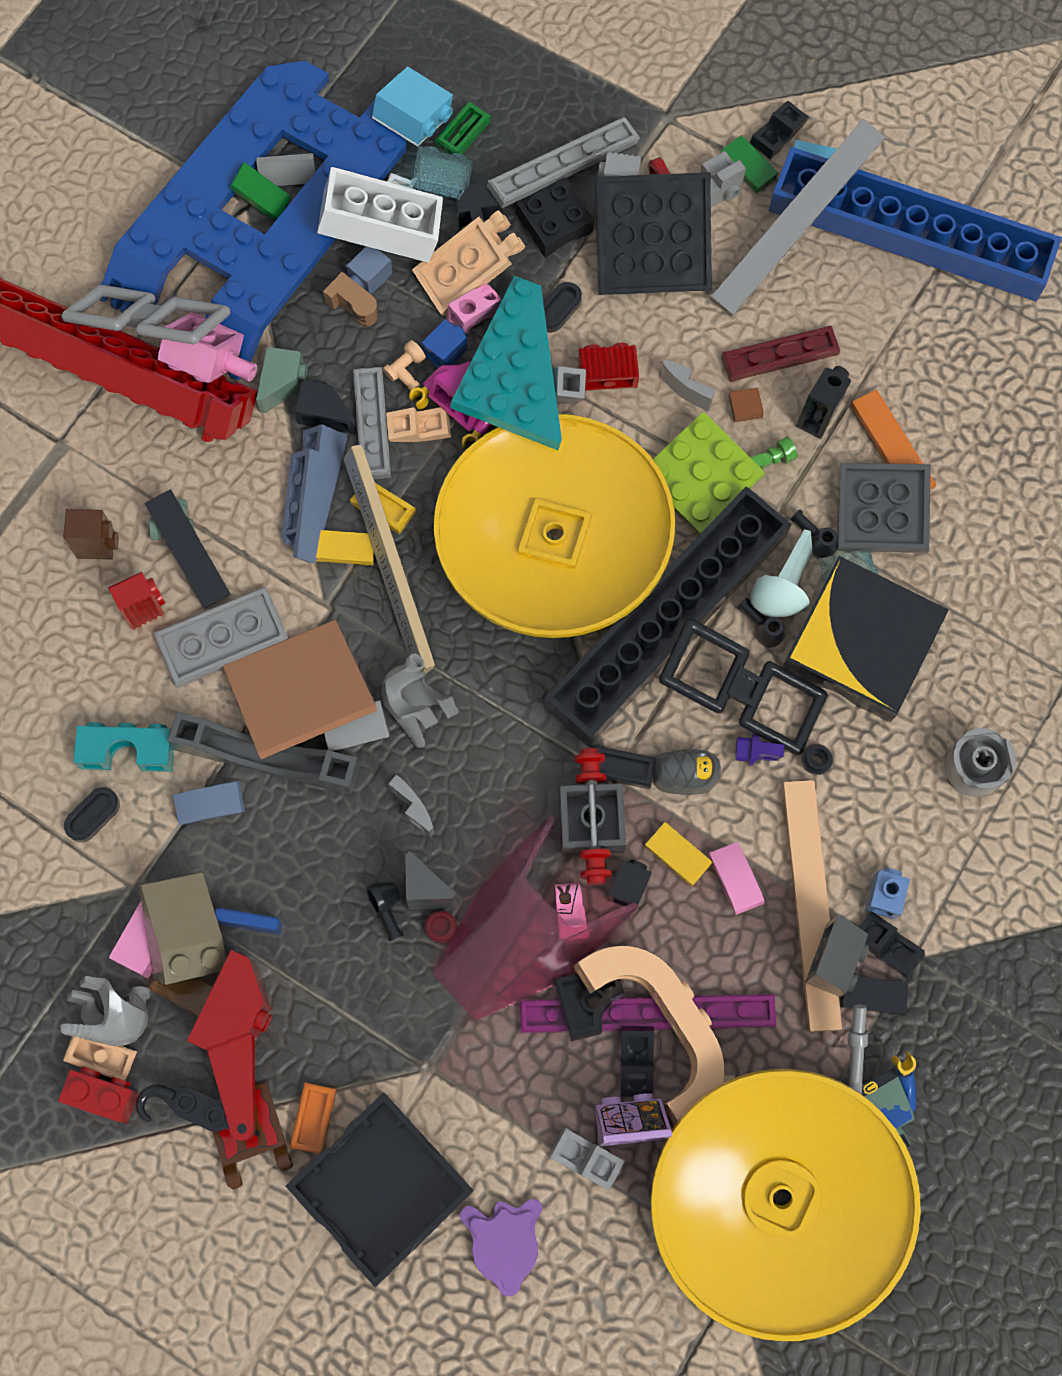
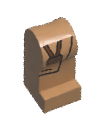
(352, 298)

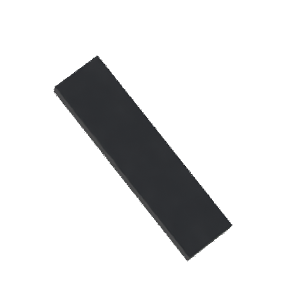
(187, 548)

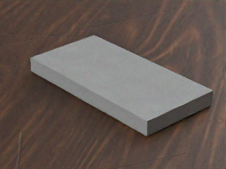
(220, 636)

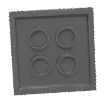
(884, 507)

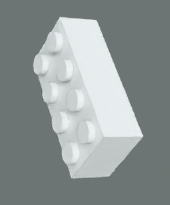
(380, 215)

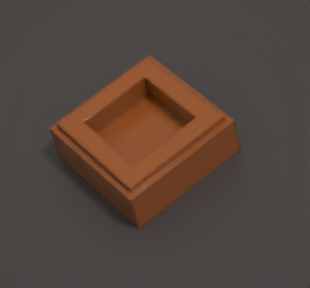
(746, 404)

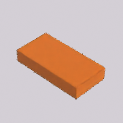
(313, 1118)

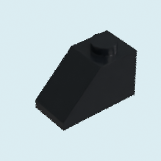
(321, 405)

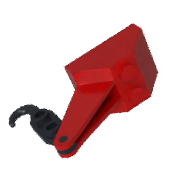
(227, 1030)

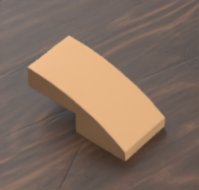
(415, 426)

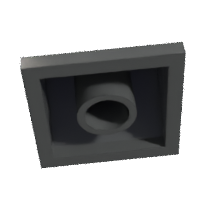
(425, 888)

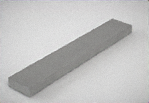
(562, 162)

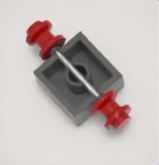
(592, 817)

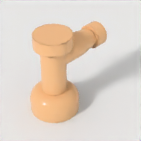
(397, 370)

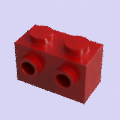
(97, 1096)

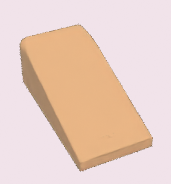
(106, 1059)

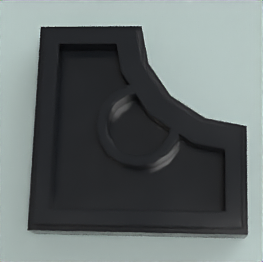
(584, 1010)

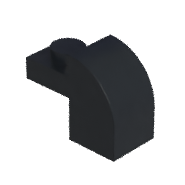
(476, 202)

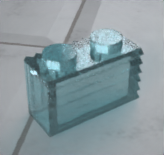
(440, 173)

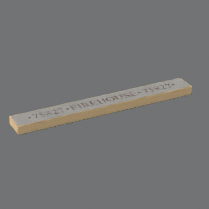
(387, 556)

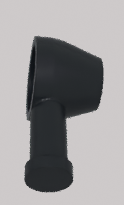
(819, 547)
(762, 633)
(383, 898)

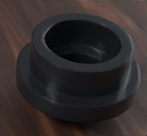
(820, 751)

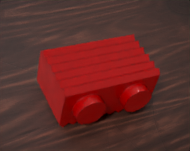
(609, 366)
(138, 600)

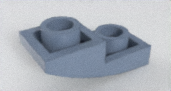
(208, 803)

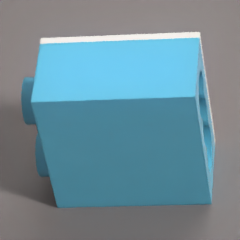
(412, 106)

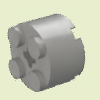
(986, 747)

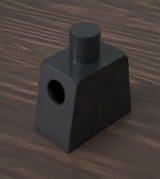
(828, 392)

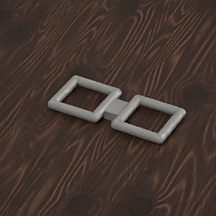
(145, 315)

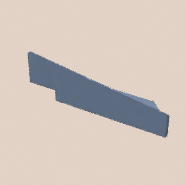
(311, 489)

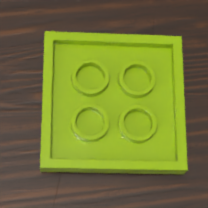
(705, 471)

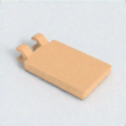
(468, 260)

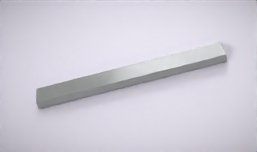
(798, 217)

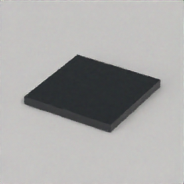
(653, 233)

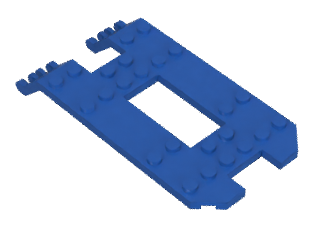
(189, 211)

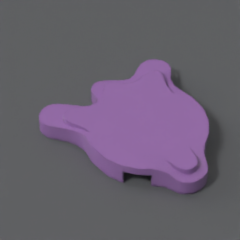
(505, 1243)

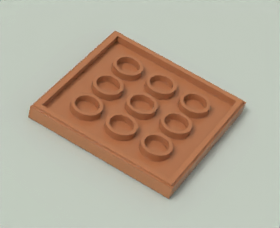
(299, 689)

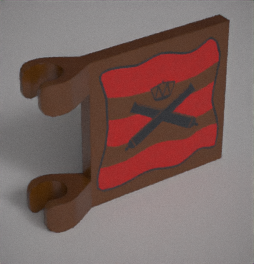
(266, 1138)

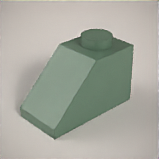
(280, 377)

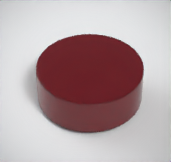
(440, 927)

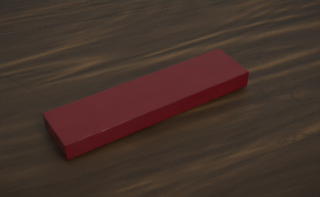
(780, 353)

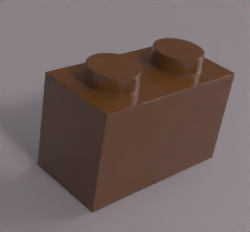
(90, 534)

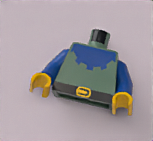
(895, 1093)

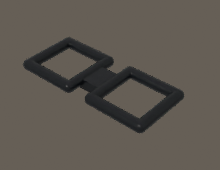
(743, 686)

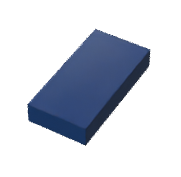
(248, 921)

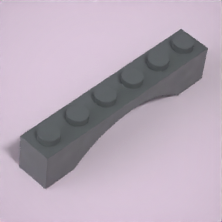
(225, 745)

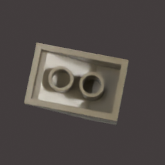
(181, 929)

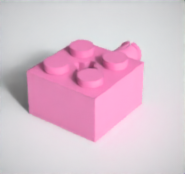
(211, 356)

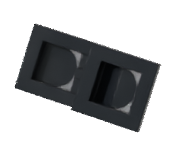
(779, 130)
(891, 946)
(637, 1060)

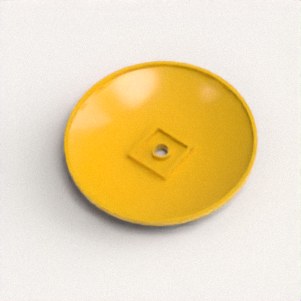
(594, 490)

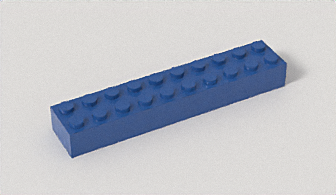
(927, 228)

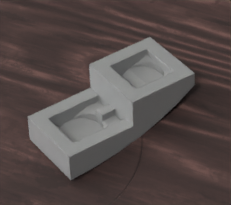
(678, 379)
(416, 812)
(586, 1158)

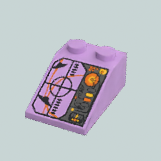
(631, 1121)

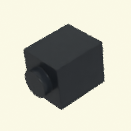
(629, 883)

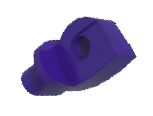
(752, 749)

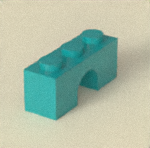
(98, 744)

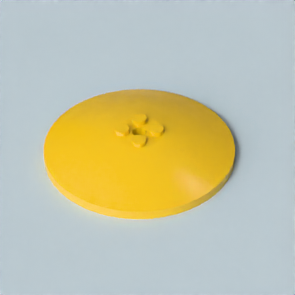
(798, 1264)

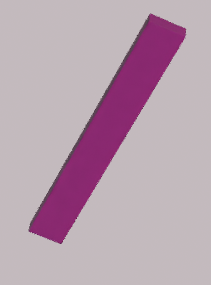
(723, 1011)

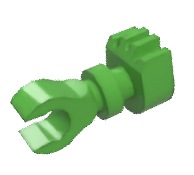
(785, 450)

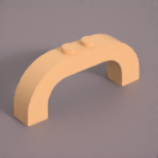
(678, 1008)

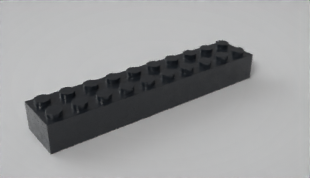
(642, 640)

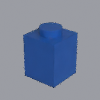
(445, 344)

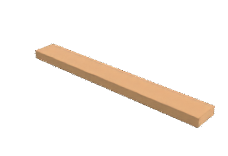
(809, 896)

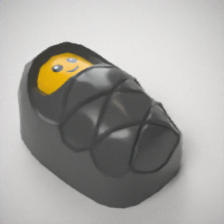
(686, 772)

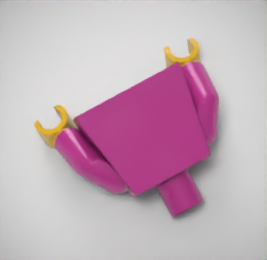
(441, 389)

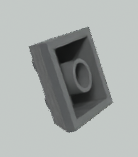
(837, 957)

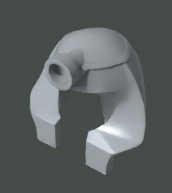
(408, 698)
(122, 1018)

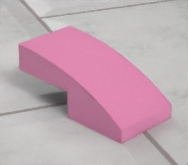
(736, 878)

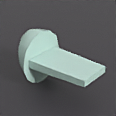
(780, 594)

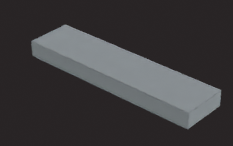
(372, 419)

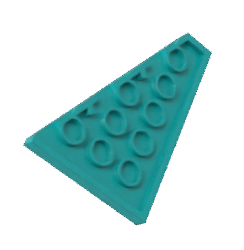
(512, 370)

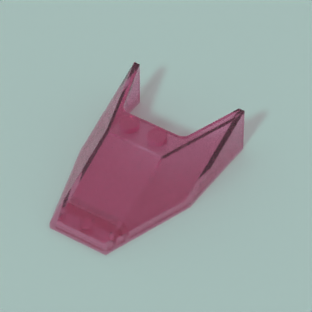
(515, 940)

